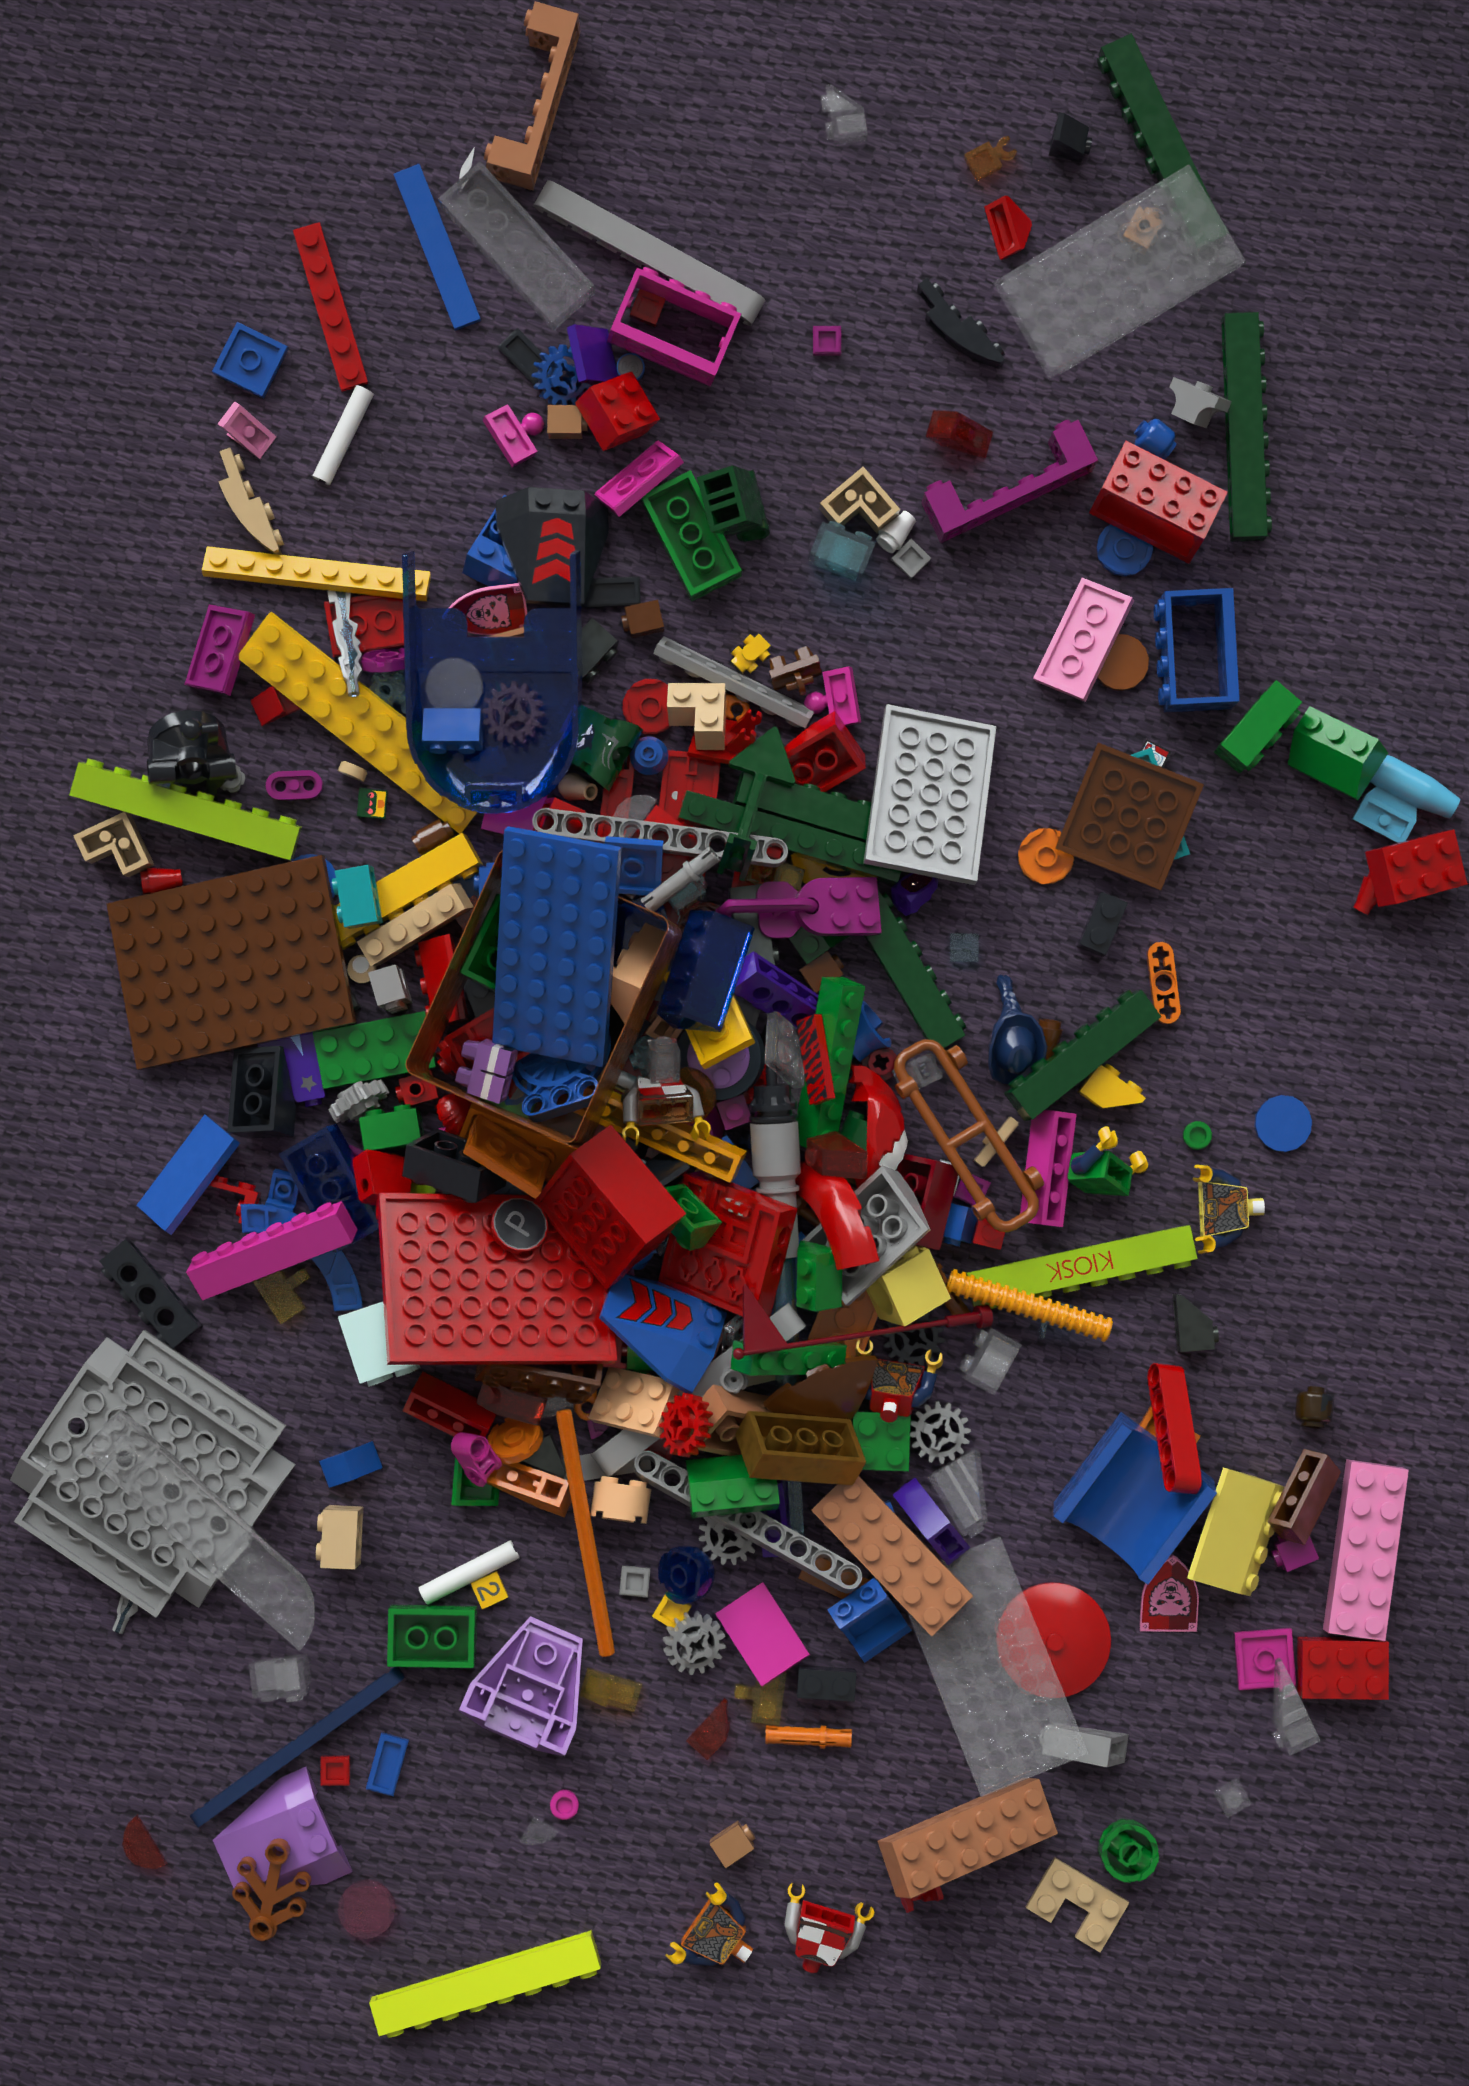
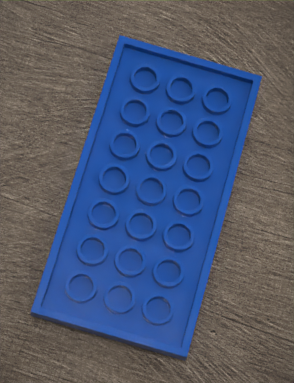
(556, 945)

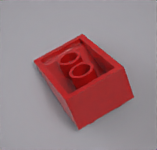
(825, 754)

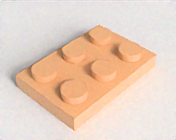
(632, 1401)

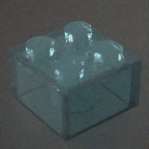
(842, 551)

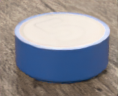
(633, 363)

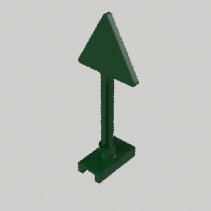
(765, 760)

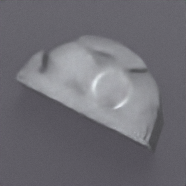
(634, 808)

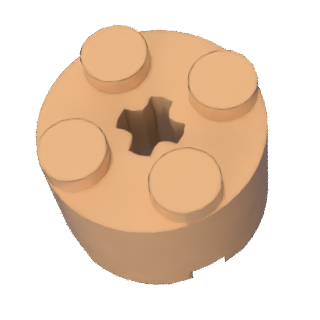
(620, 1501)

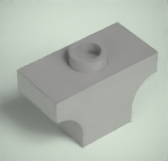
(1196, 402)

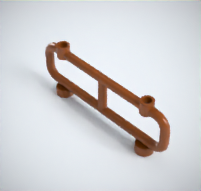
(952, 1061)

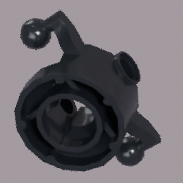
(188, 750)

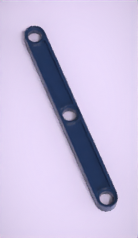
(297, 1746)

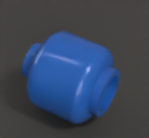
(1155, 438)

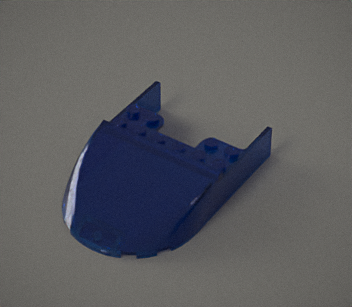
(545, 659)

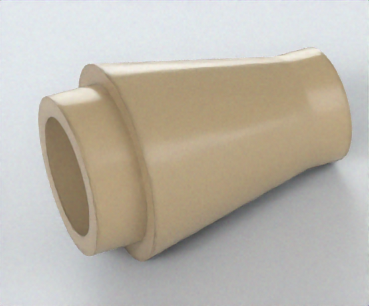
(575, 787)

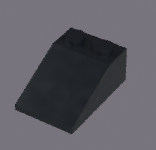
(261, 1094)

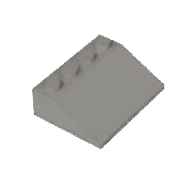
(895, 1223)

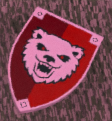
(493, 609)
(1170, 1600)

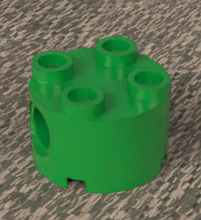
(1128, 1850)

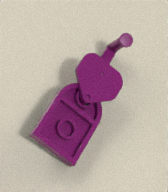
(841, 905)

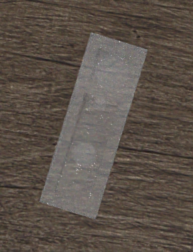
(1289, 1714)

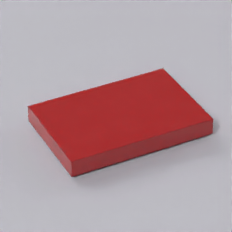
(378, 622)

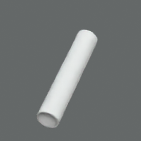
(343, 434)
(468, 1572)

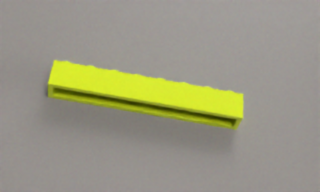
(485, 1983)

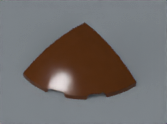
(827, 1390)

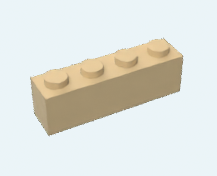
(415, 924)

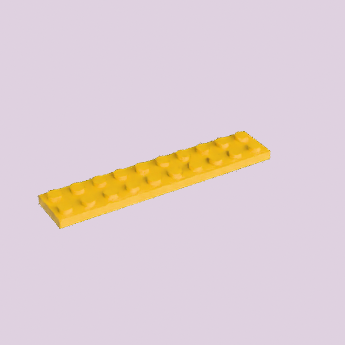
(361, 722)

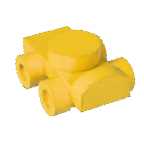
(755, 648)

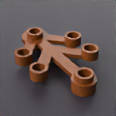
(269, 1893)

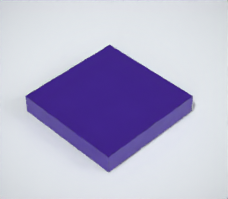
(592, 354)

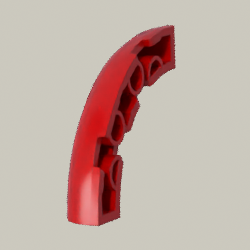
(839, 1216)

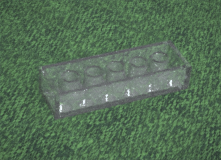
(516, 246)

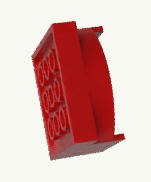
(609, 1206)

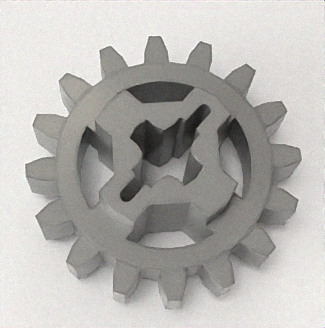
(357, 1100)
(954, 1437)
(718, 1548)
(694, 1630)

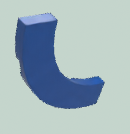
(334, 1267)

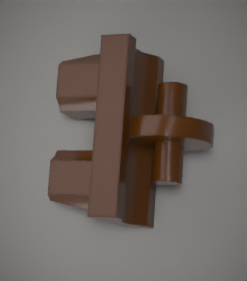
(795, 674)

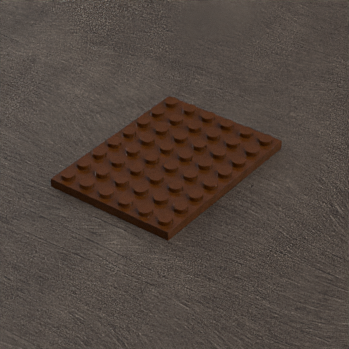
(231, 962)

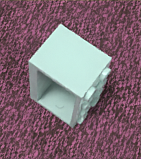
(367, 1345)

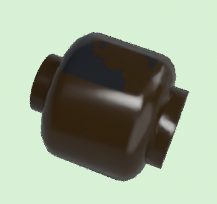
(1314, 1408)

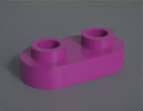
(294, 785)

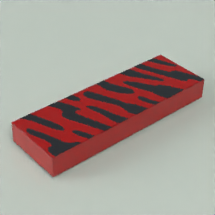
(815, 1059)

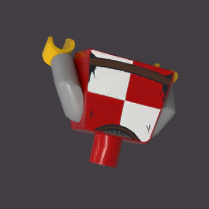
(822, 1932)

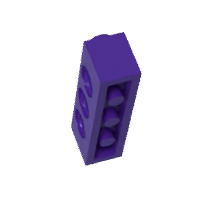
(774, 990)

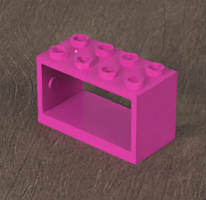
(661, 351)

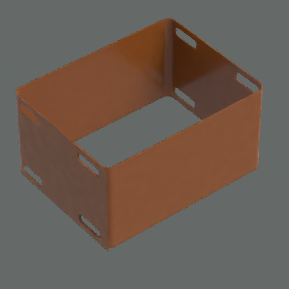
(454, 982)

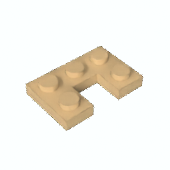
(1102, 1904)

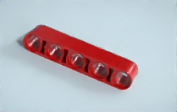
(1174, 1429)

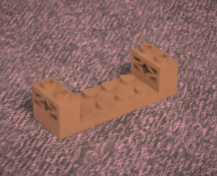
(558, 33)

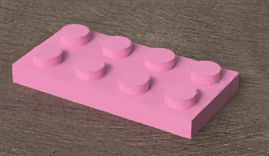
(1083, 639)

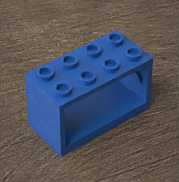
(1226, 649)

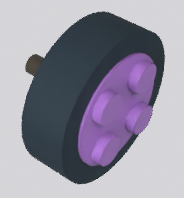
(732, 1075)

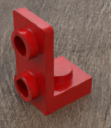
(246, 1189)

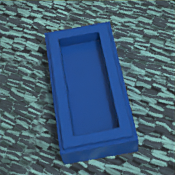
(387, 1764)

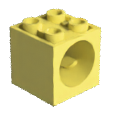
(909, 1288)

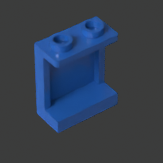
(869, 1619)

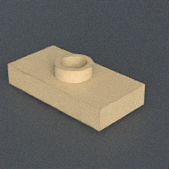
(988, 1151)

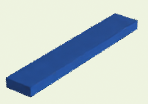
(437, 247)

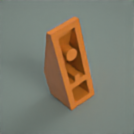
(533, 1487)

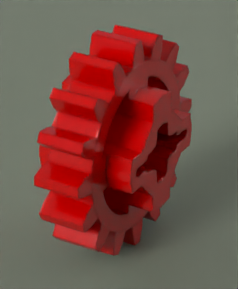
(686, 1425)

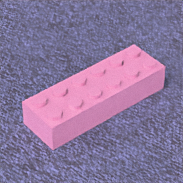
(1365, 1550)

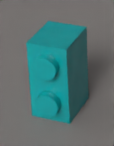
(357, 897)

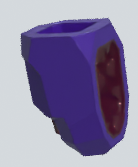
(913, 892)

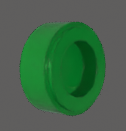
(1197, 1135)

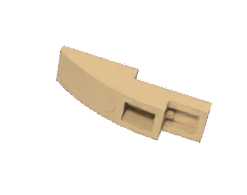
(252, 513)

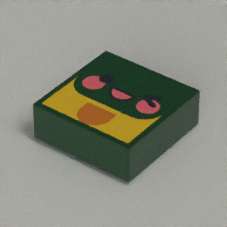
(372, 803)

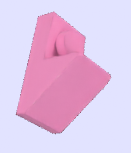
(246, 430)

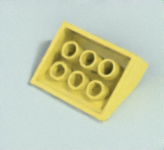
(1236, 1533)

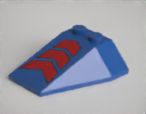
(664, 1328)

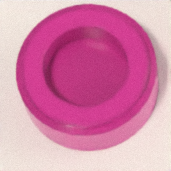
(564, 1804)

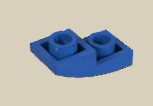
(283, 1191)

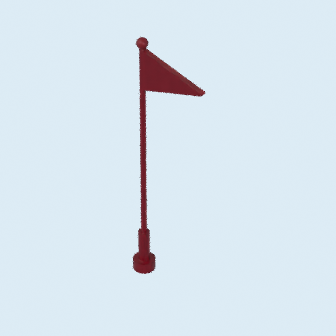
(763, 1337)

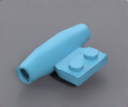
(1397, 795)

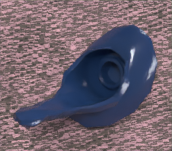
(1015, 1038)

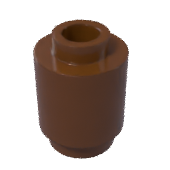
(432, 836)

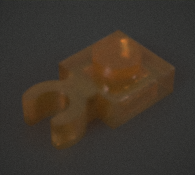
(986, 159)

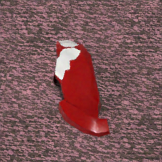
(884, 1120)

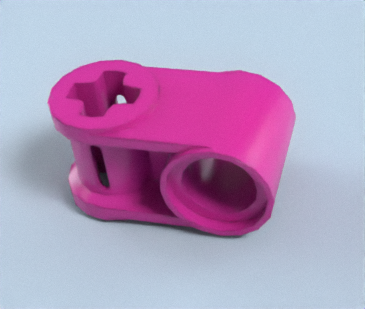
(475, 1457)

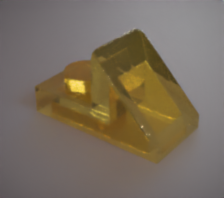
(610, 1690)

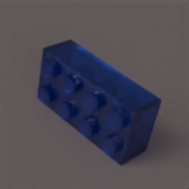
(326, 1174)

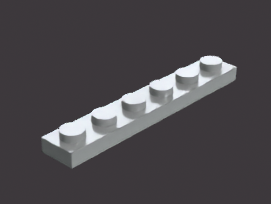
(742, 686)

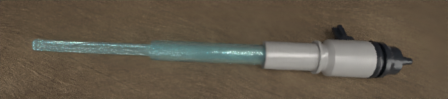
(776, 1166)

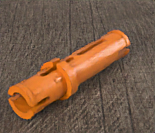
(809, 1736)

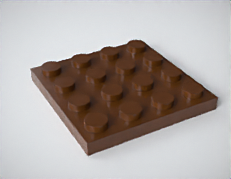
(1129, 816)

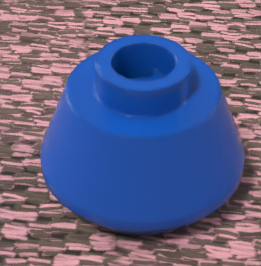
(642, 761)

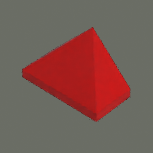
(1008, 226)

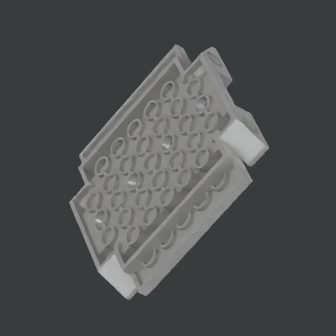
(195, 1419)

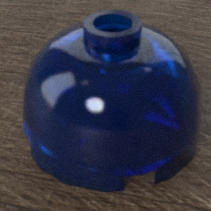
(686, 1574)

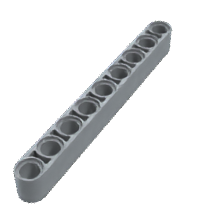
(645, 249)
(648, 828)
(629, 1444)
(757, 1532)

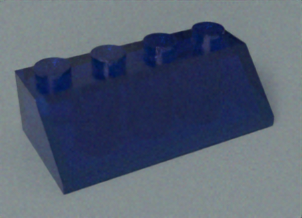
(705, 971)

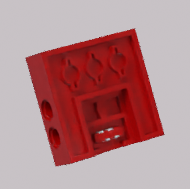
(742, 1251)

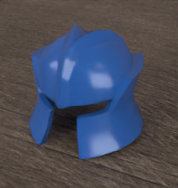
(867, 1037)

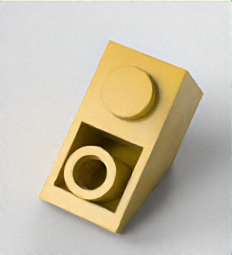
(1107, 1090)

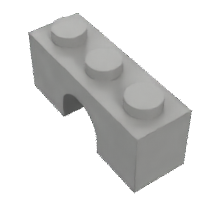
(390, 989)

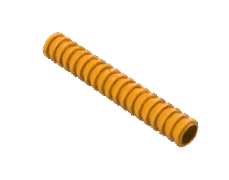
(1029, 1305)

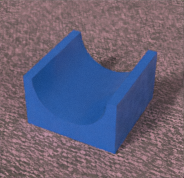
(1124, 1501)

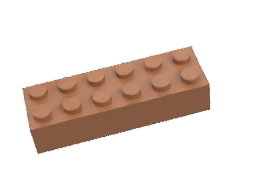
(893, 1554)
(967, 1838)

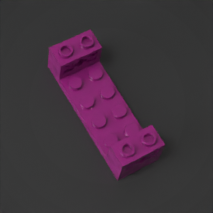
(1073, 460)

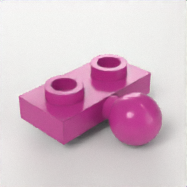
(512, 435)
(839, 696)

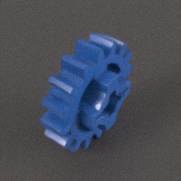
(551, 379)

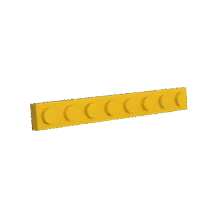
(311, 573)

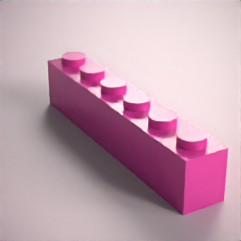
(271, 1250)

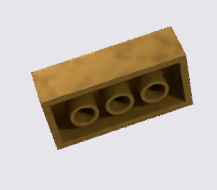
(800, 1448)

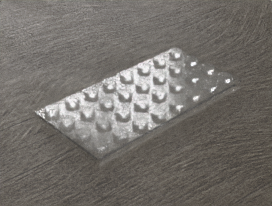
(1119, 272)
(999, 1677)

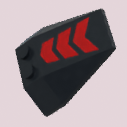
(542, 531)

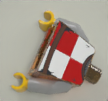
(662, 1105)

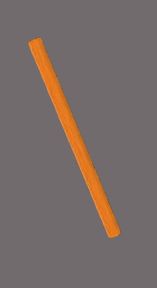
(585, 1532)

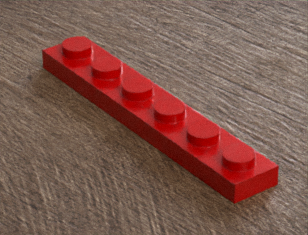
(330, 306)

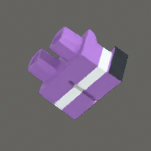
(490, 1072)

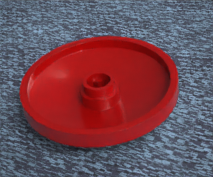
(1072, 1632)

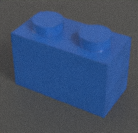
(453, 730)

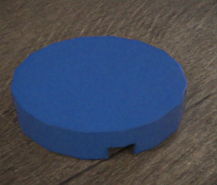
(1118, 553)
(1283, 1123)

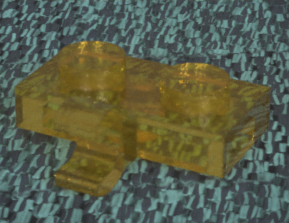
(280, 1293)
(766, 1699)

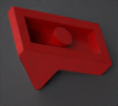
(272, 705)

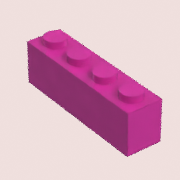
(1051, 1154)

